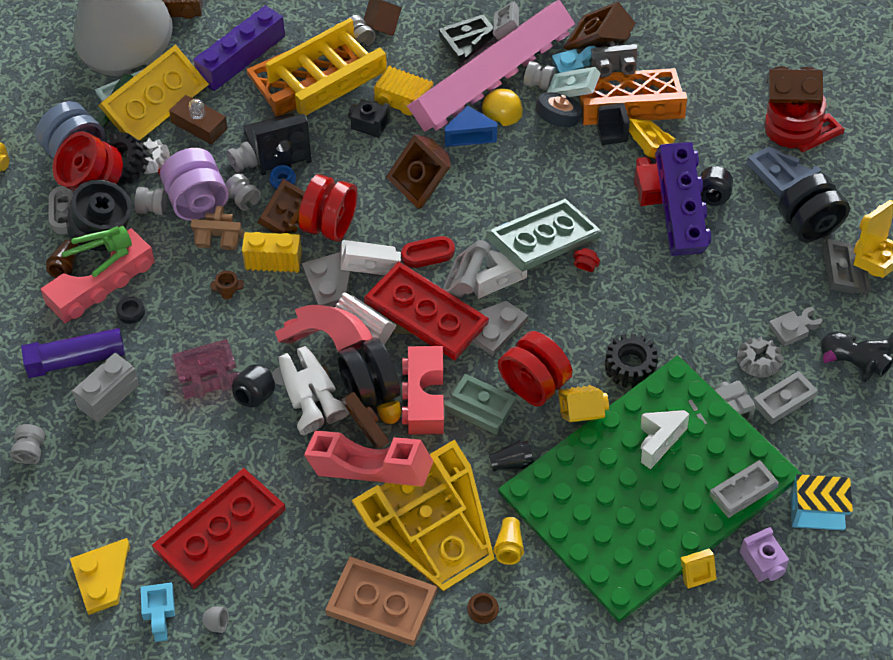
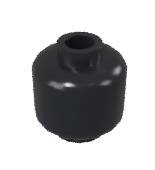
(716, 185)
(253, 386)

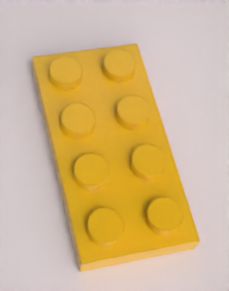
(151, 94)

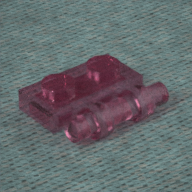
(202, 362)

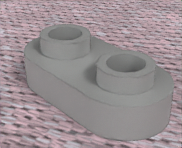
(59, 210)

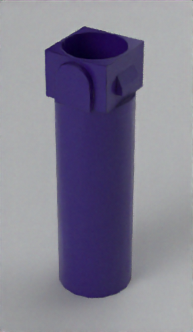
(71, 352)

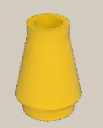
(509, 542)

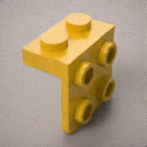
(873, 248)

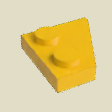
(649, 136)
(101, 575)

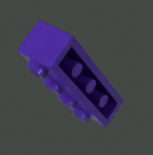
(240, 47)
(682, 198)

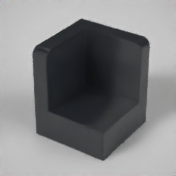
(612, 124)

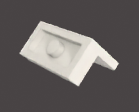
(368, 257)

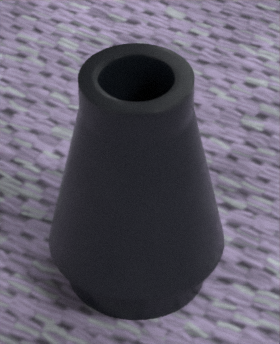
(513, 456)

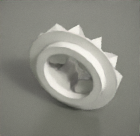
(160, 155)

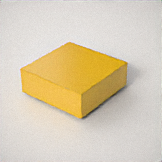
(698, 568)

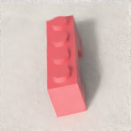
(72, 295)
(338, 457)

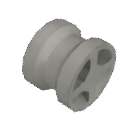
(242, 157)

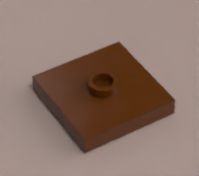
(365, 419)

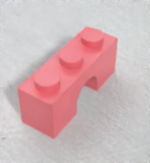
(424, 410)

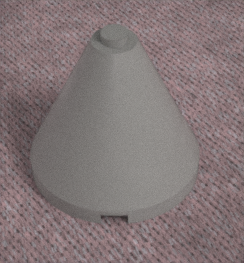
(121, 34)

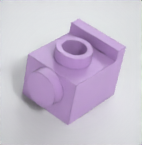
(764, 566)

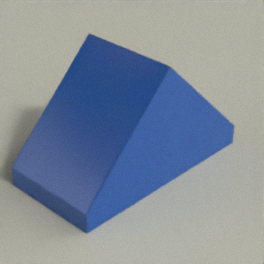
(470, 128)

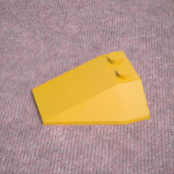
(432, 525)

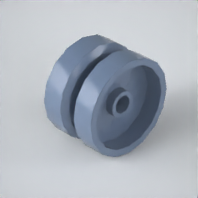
(62, 122)

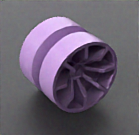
(193, 183)

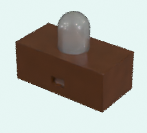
(198, 119)

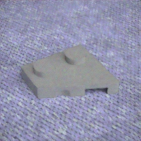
(327, 279)
(503, 324)

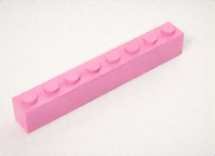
(490, 66)

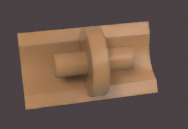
(217, 225)

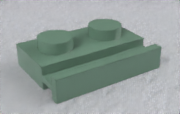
(480, 404)

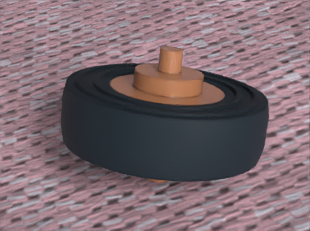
(558, 109)

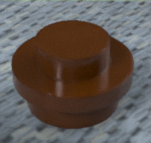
(482, 608)

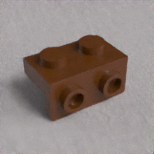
(795, 85)
(283, 209)

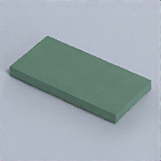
(543, 234)

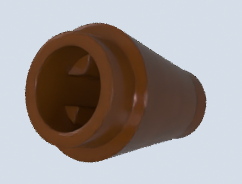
(58, 264)

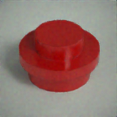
(586, 260)

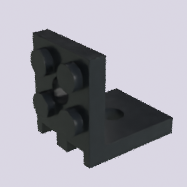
(279, 141)

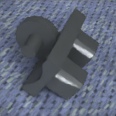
(614, 58)

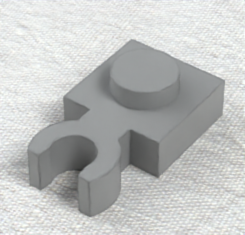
(792, 328)

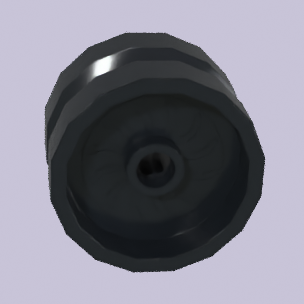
(813, 207)
(97, 208)
(369, 372)

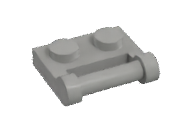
(465, 269)

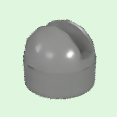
(216, 619)

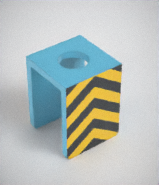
(820, 502)

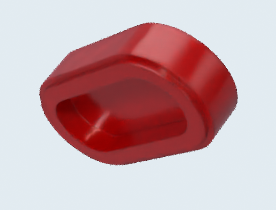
(428, 252)

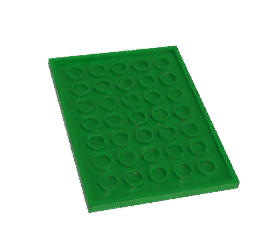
(631, 524)

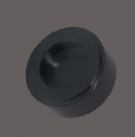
(130, 310)

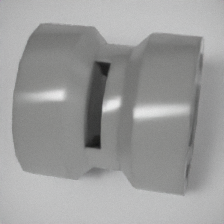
(362, 32)
(538, 76)
(242, 191)
(150, 201)
(27, 444)

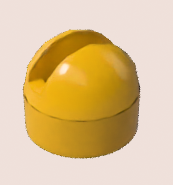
(390, 412)

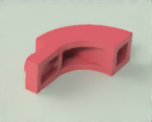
(338, 323)

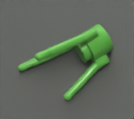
(115, 240)

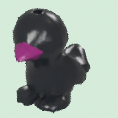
(868, 355)

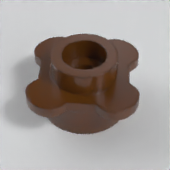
(224, 278)

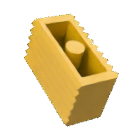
(400, 89)
(272, 251)
(582, 403)

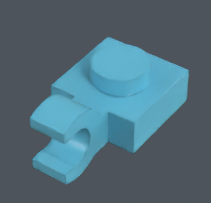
(572, 60)
(157, 604)

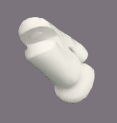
(309, 387)

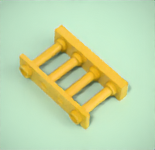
(334, 85)

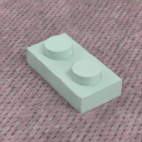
(575, 82)

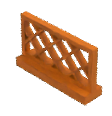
(284, 100)
(647, 107)

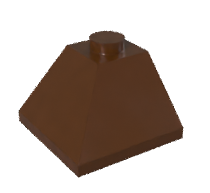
(601, 26)
(419, 169)

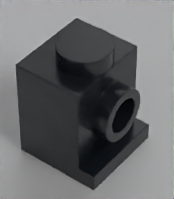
(369, 117)

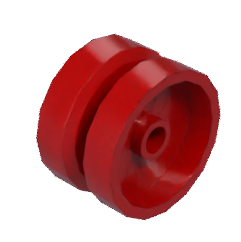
(794, 123)
(86, 159)
(328, 207)
(535, 368)

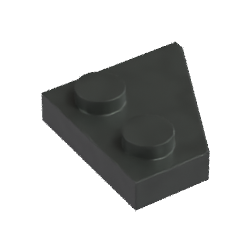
(466, 36)

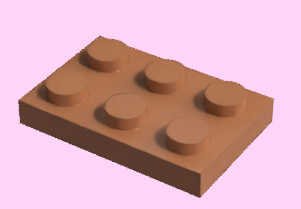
(381, 601)

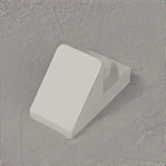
(499, 275)
(663, 432)

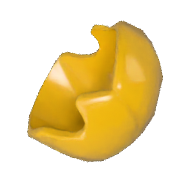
(502, 106)

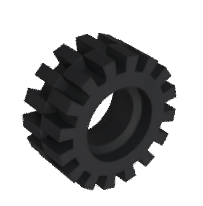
(135, 158)
(634, 347)

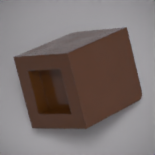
(382, 16)

